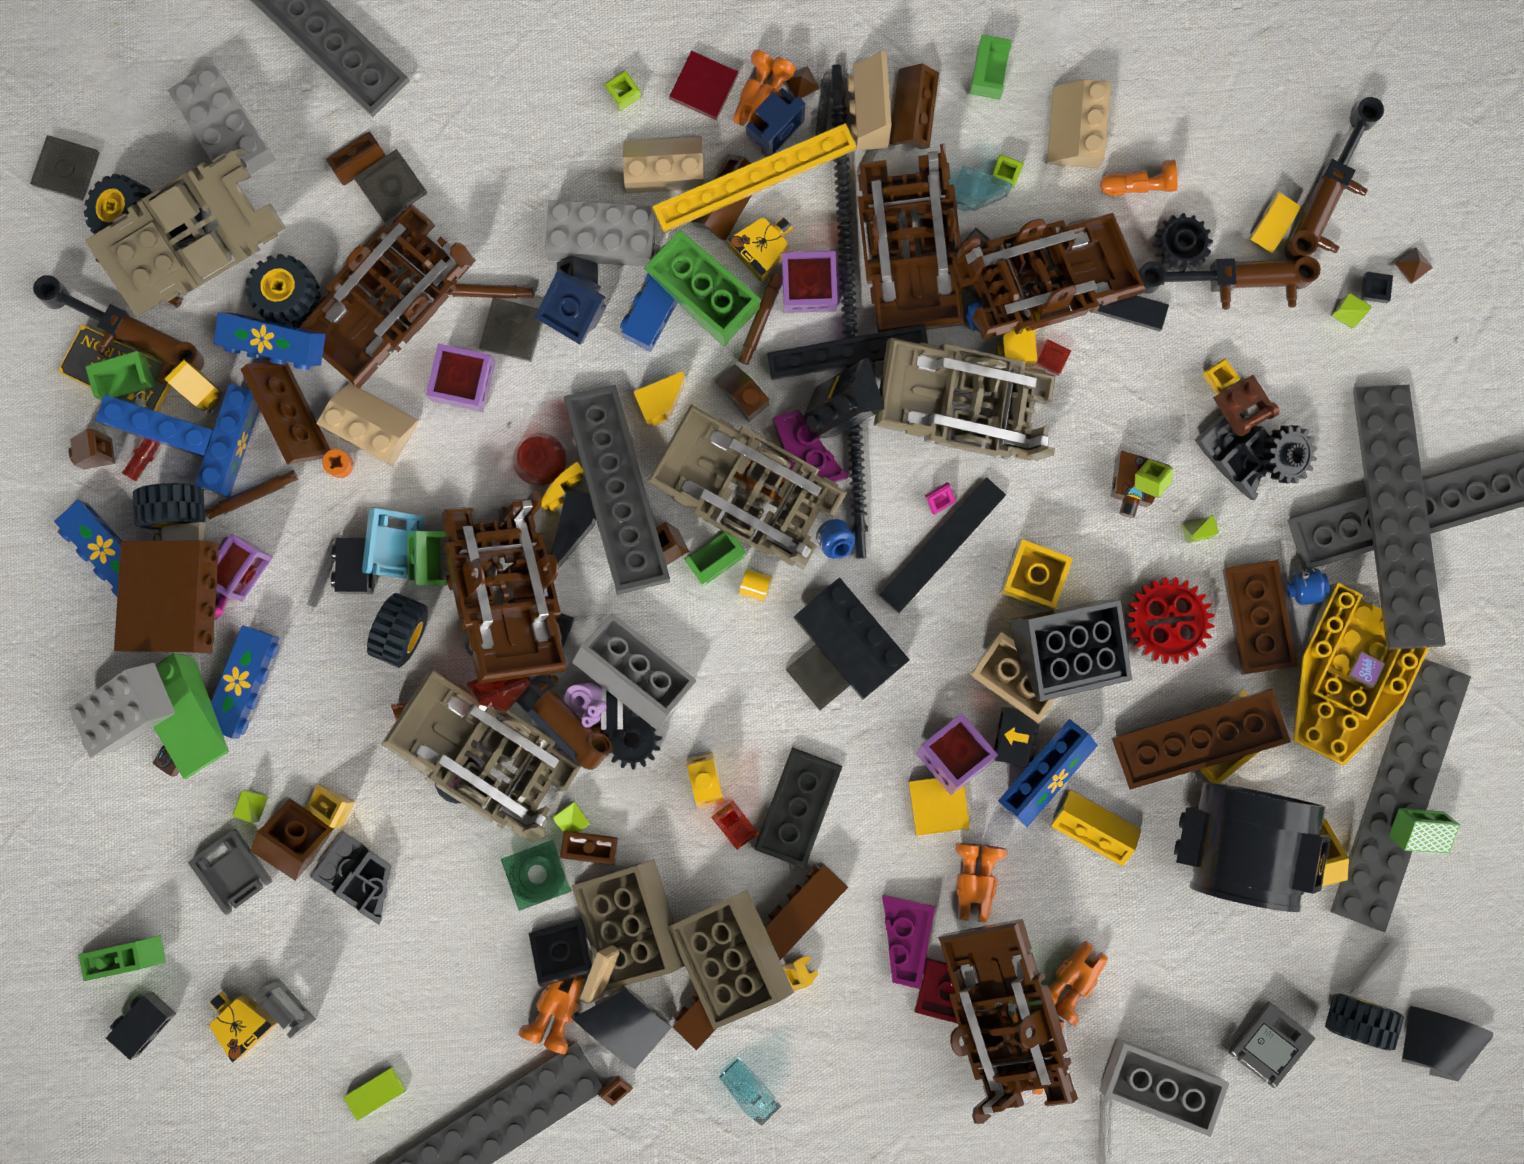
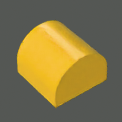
(1221, 376)
(755, 585)

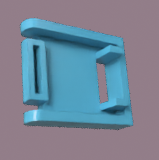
(386, 546)

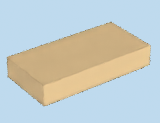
(599, 974)

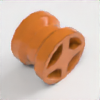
(342, 467)

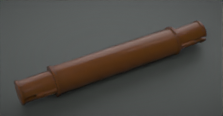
(491, 291)
(760, 319)
(251, 494)

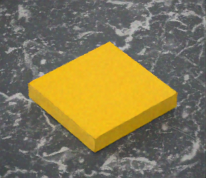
(936, 809)

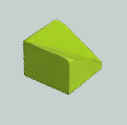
(623, 90)
(1007, 169)
(1351, 310)
(1153, 478)
(1200, 529)
(250, 806)
(572, 818)

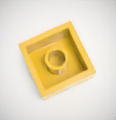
(1036, 575)

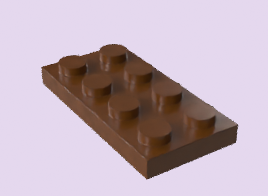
(286, 411)
(1259, 617)

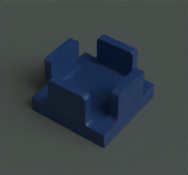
(782, 118)
(572, 306)

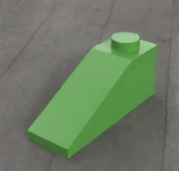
(122, 958)

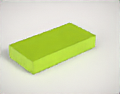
(374, 1093)

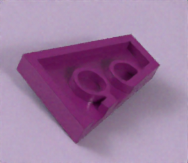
(796, 439)
(908, 936)

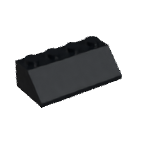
(851, 638)

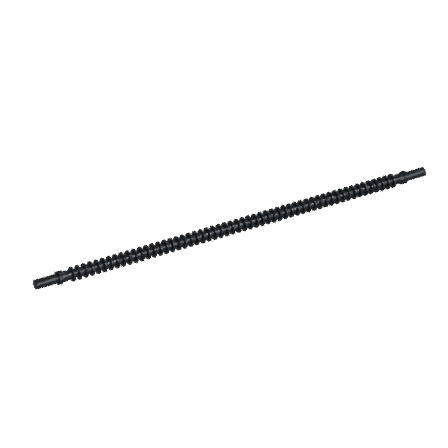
(848, 301)

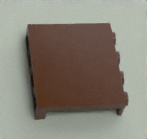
(166, 596)

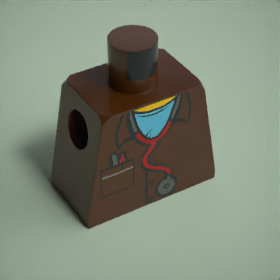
(1124, 483)

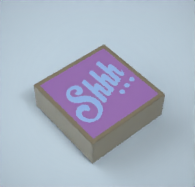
(1365, 669)

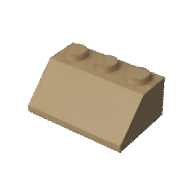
(870, 102)
(1079, 123)
(663, 164)
(368, 423)
(1005, 675)

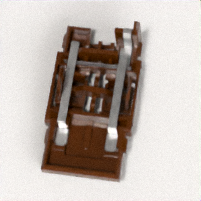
(1090, 259)
(917, 287)
(355, 331)
(514, 637)
(995, 967)

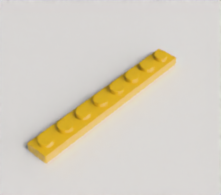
(754, 178)

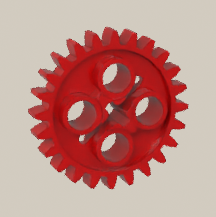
(1166, 597)

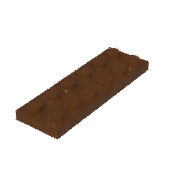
(1201, 739)

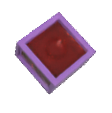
(809, 282)
(460, 377)
(239, 566)
(956, 754)

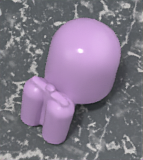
(586, 701)

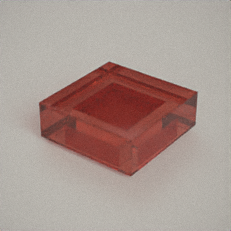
(1053, 357)

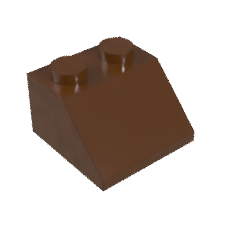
(291, 839)

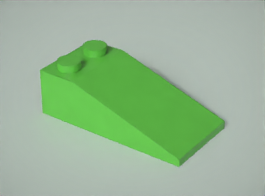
(703, 287)
(193, 732)

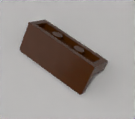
(914, 106)
(723, 220)

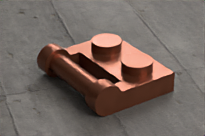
(1241, 397)

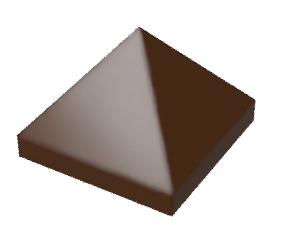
(802, 83)
(1413, 265)
(614, 1089)

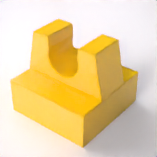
(798, 973)

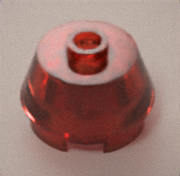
(539, 459)

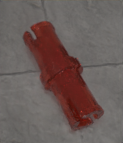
(140, 459)

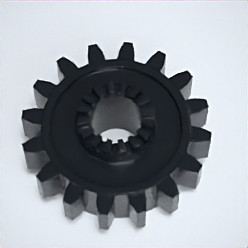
(1188, 230)
(1288, 454)
(646, 743)

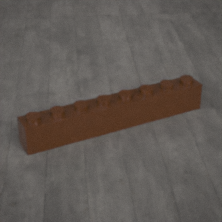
(784, 929)

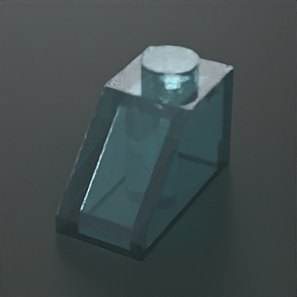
(979, 189)
(750, 1092)

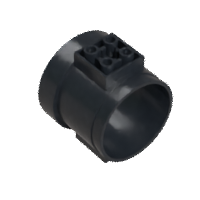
(1253, 846)

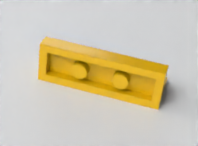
(1097, 828)

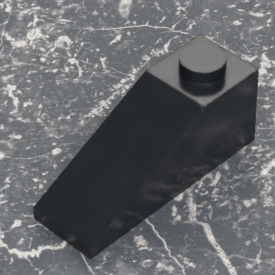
(574, 524)

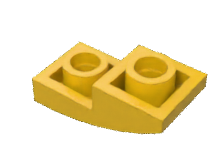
(1275, 222)
(555, 494)

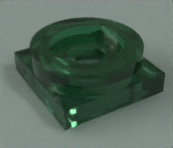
(528, 893)

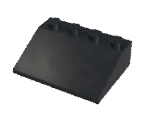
(1073, 648)

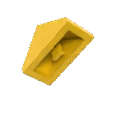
(329, 806)

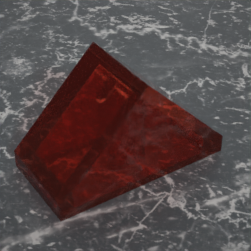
(498, 694)
(735, 824)

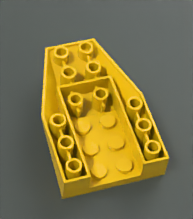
(1332, 709)

